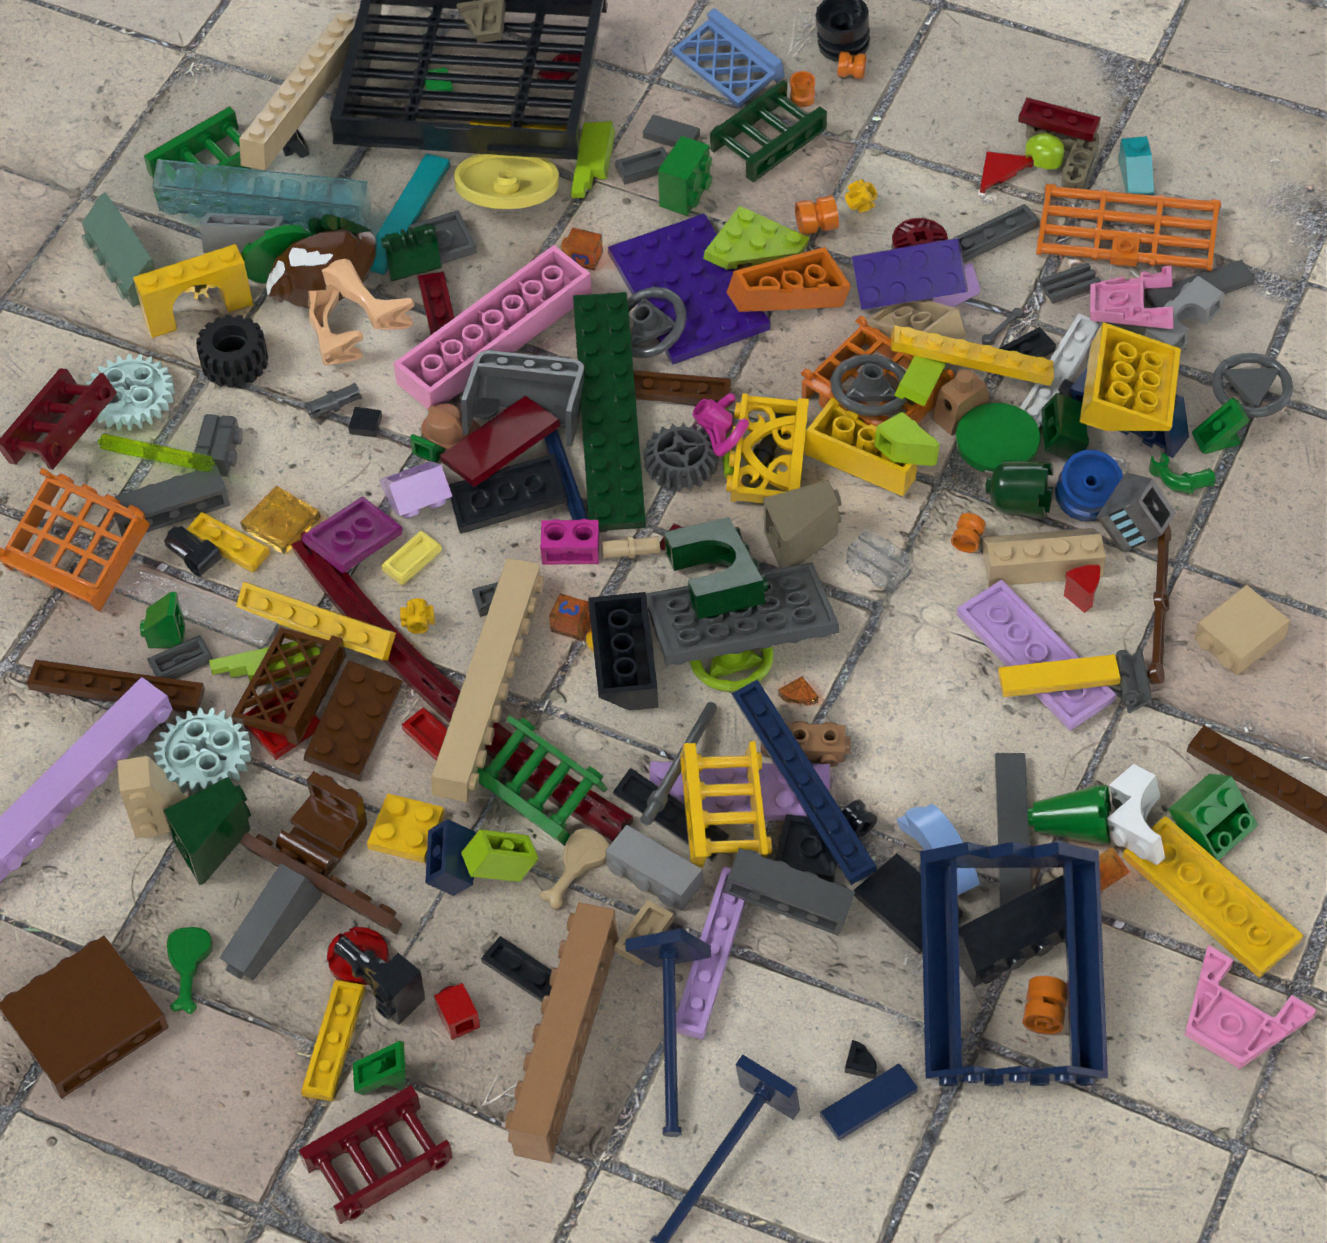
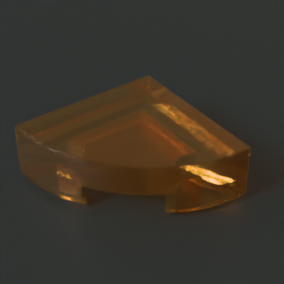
(798, 692)

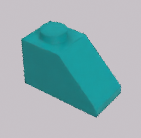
(1136, 165)

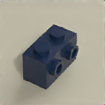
(444, 860)

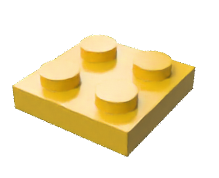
(404, 827)

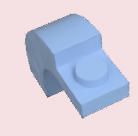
(934, 831)

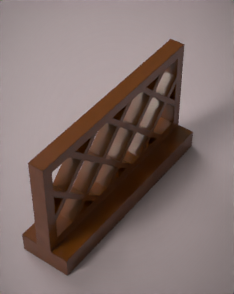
(313, 686)

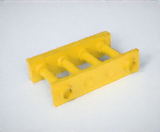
(699, 819)

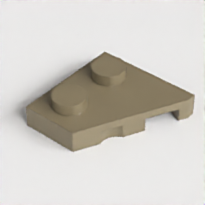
(484, 18)

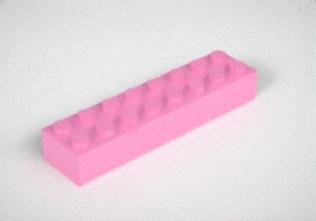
(497, 322)

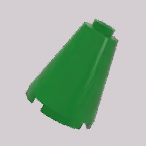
(1074, 815)

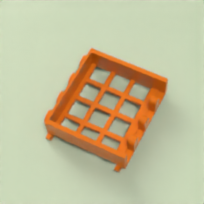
(865, 334)
(49, 574)

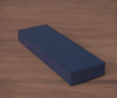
(868, 1102)

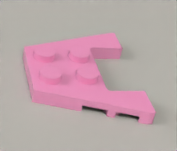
(1123, 300)
(1232, 1025)

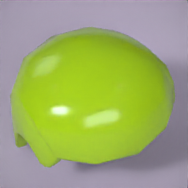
(1046, 151)

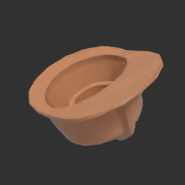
(444, 425)

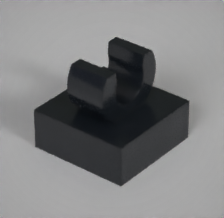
(296, 144)

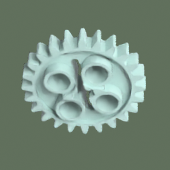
(141, 391)
(203, 750)

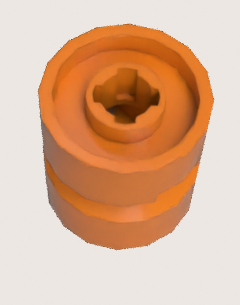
(816, 215)
(1045, 1005)

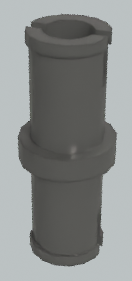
(333, 400)

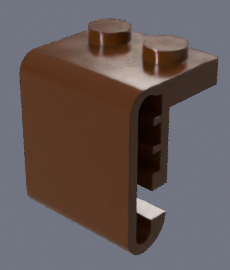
(325, 824)

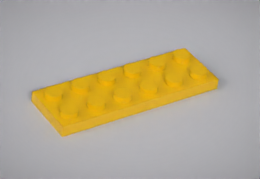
(1217, 900)

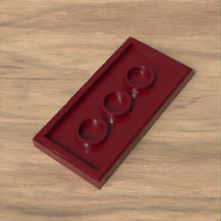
(500, 441)

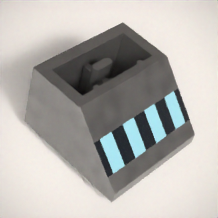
(1135, 512)

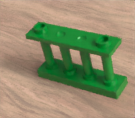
(198, 138)
(533, 807)

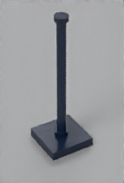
(665, 951)
(766, 1089)

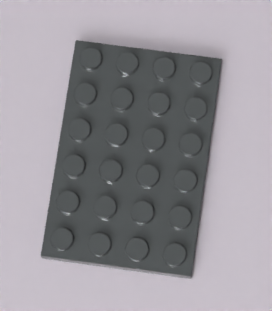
(792, 612)

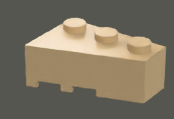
(146, 795)

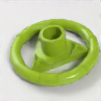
(733, 663)

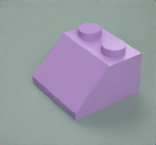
(416, 488)

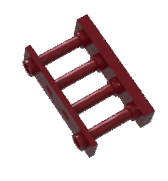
(44, 409)
(370, 1124)

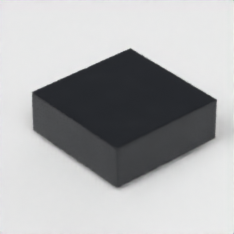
(365, 422)

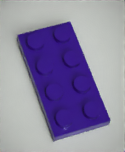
(910, 273)

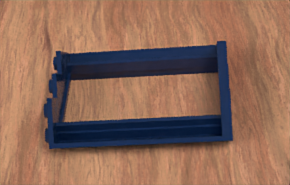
(1083, 961)

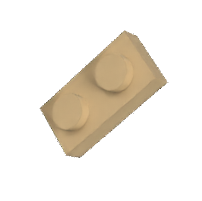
(648, 921)

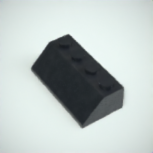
(623, 650)
(1013, 933)

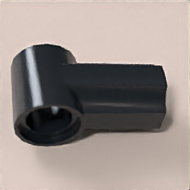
(196, 554)

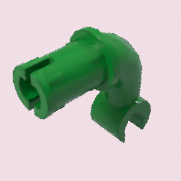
(1183, 483)

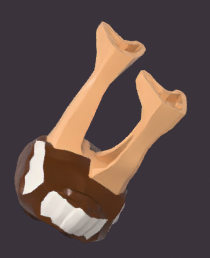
(326, 270)

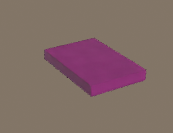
(352, 534)

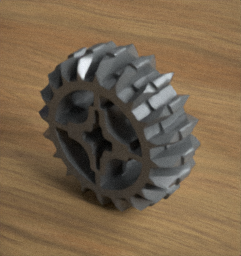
(680, 457)

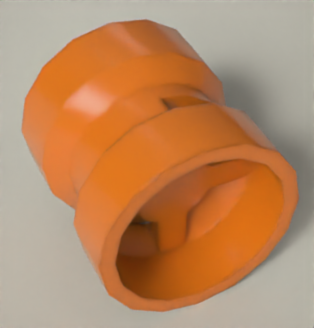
(851, 65)
(802, 88)
(968, 532)

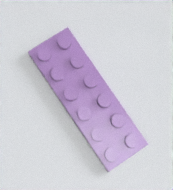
(1024, 638)
(776, 794)

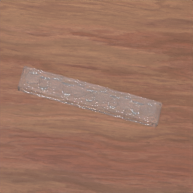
(199, 608)

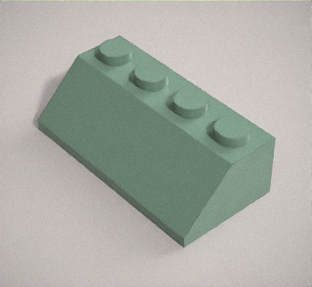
(116, 247)

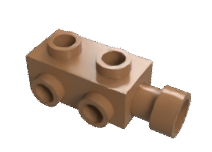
(816, 743)

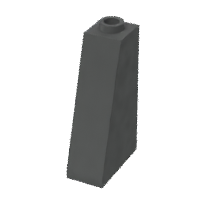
(270, 922)

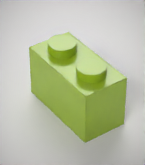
(499, 855)

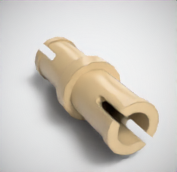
(630, 547)

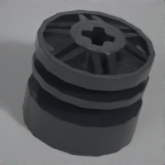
(842, 27)

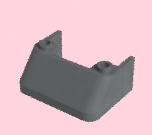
(505, 377)

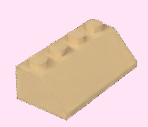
(1041, 555)

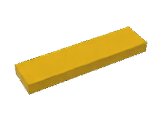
(1059, 675)
(333, 1040)

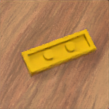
(230, 542)

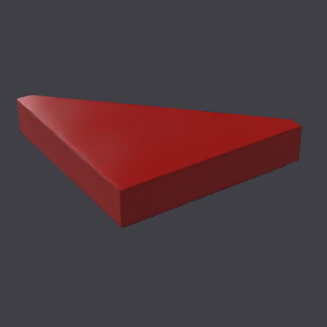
(1002, 167)

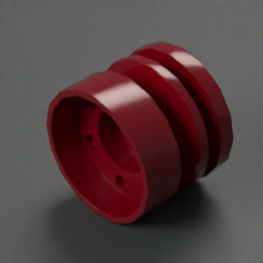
(916, 232)

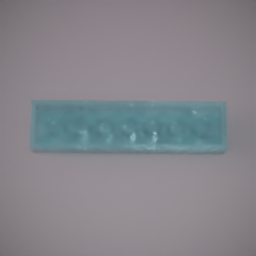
(234, 190)

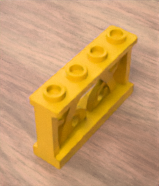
(793, 424)

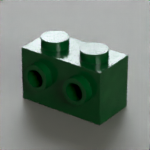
(1062, 427)

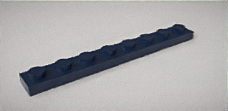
(804, 782)

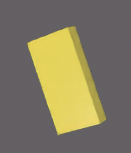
(411, 557)

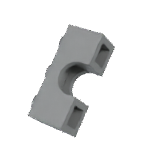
(1196, 301)

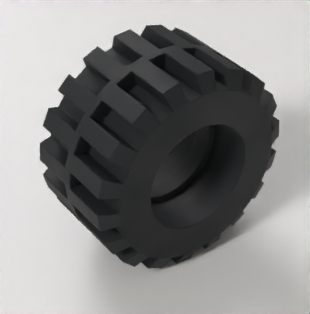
(229, 335)

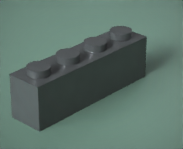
(176, 499)
(789, 891)

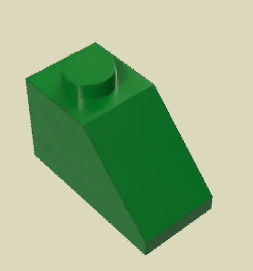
(163, 623)

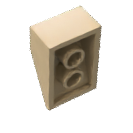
(921, 316)

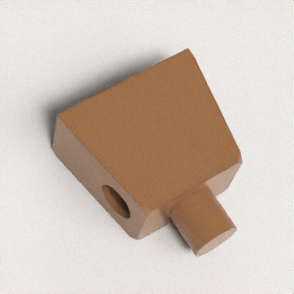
(958, 398)

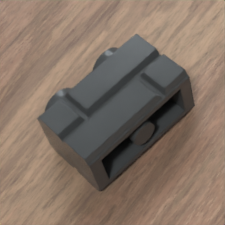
(219, 439)

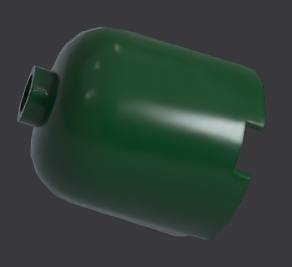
(1021, 488)

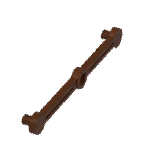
(1161, 603)

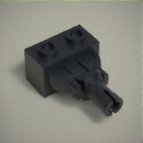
(394, 984)

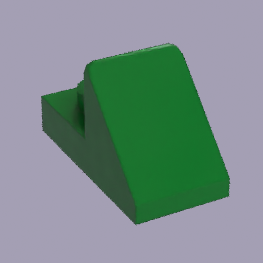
(1221, 427)
(380, 1068)

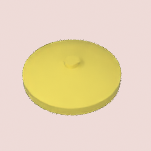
(506, 180)

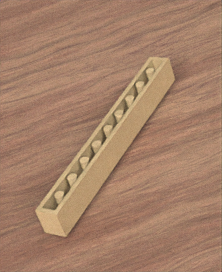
(297, 95)
(487, 680)

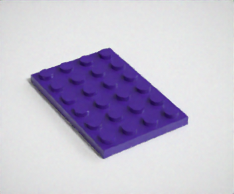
(675, 261)

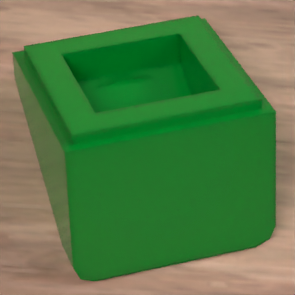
(438, 85)
(426, 449)

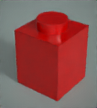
(456, 1010)

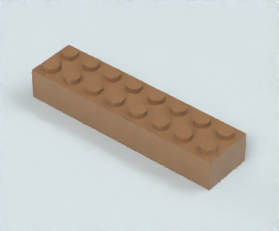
(563, 1033)

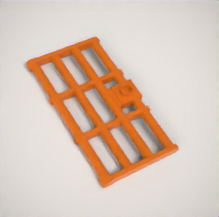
(1125, 243)

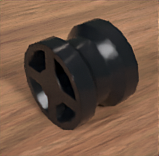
(859, 817)

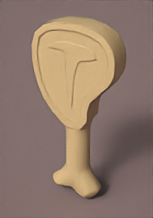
(581, 852)

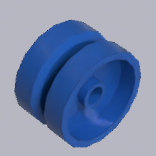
(1087, 484)

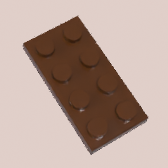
(353, 720)

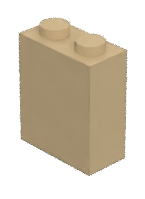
(1241, 630)

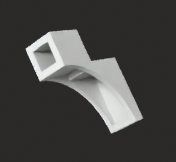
(1133, 798)

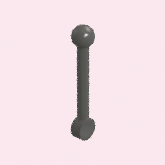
(988, 338)

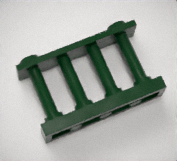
(773, 150)

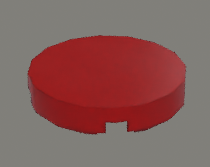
(366, 940)

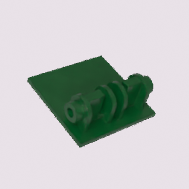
(412, 252)

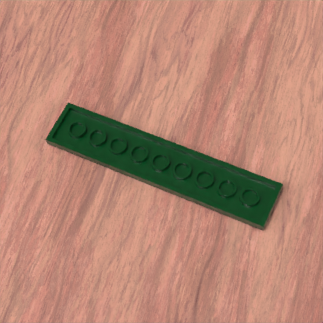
(609, 412)

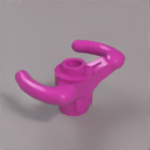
(719, 422)

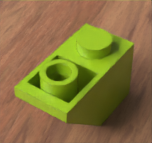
(906, 441)

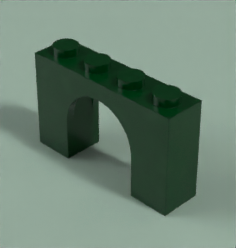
(718, 543)

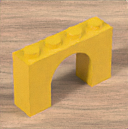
(162, 286)

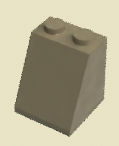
(801, 522)

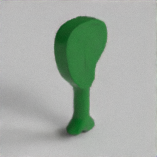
(185, 951)

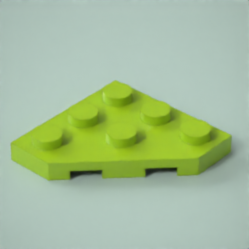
(753, 240)

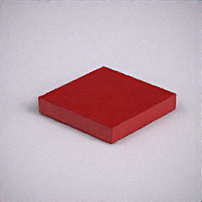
(274, 743)

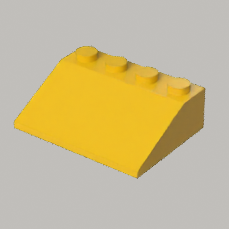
(1129, 382)

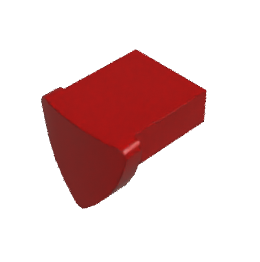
(1082, 585)

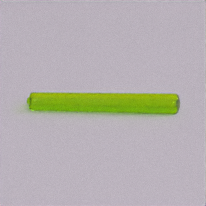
(156, 452)

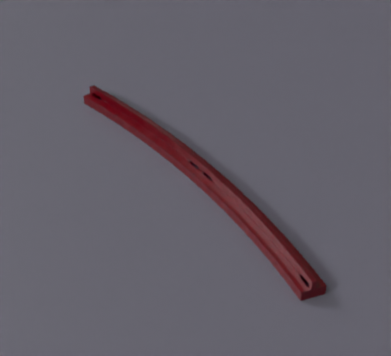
(415, 668)

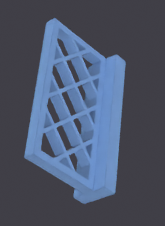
(745, 48)

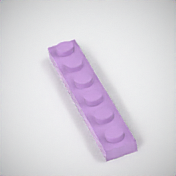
(707, 973)

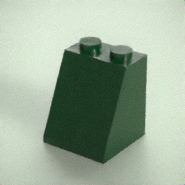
(208, 826)

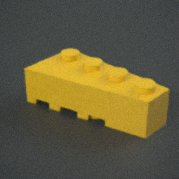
(848, 445)

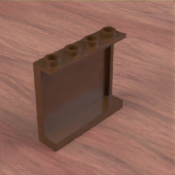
(83, 1015)

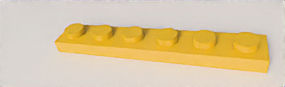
(972, 355)
(316, 620)

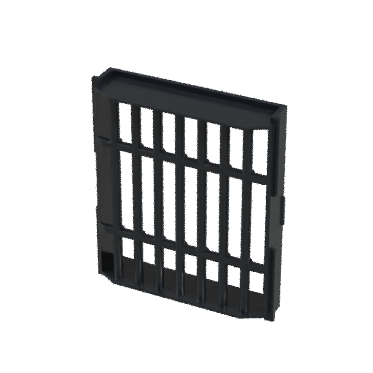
(466, 138)

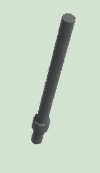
(658, 798)

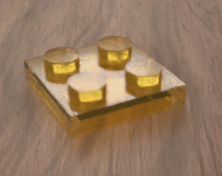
(280, 519)

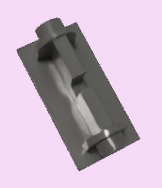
(1133, 679)

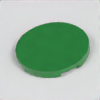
(264, 251)
(996, 435)

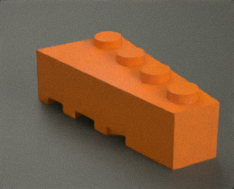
(790, 283)

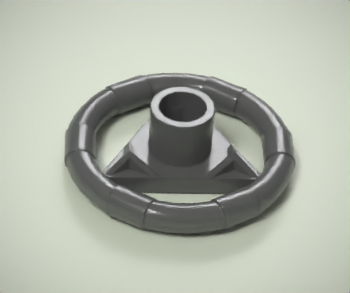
(652, 322)
(1253, 383)
(868, 385)

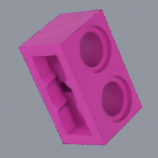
(569, 542)

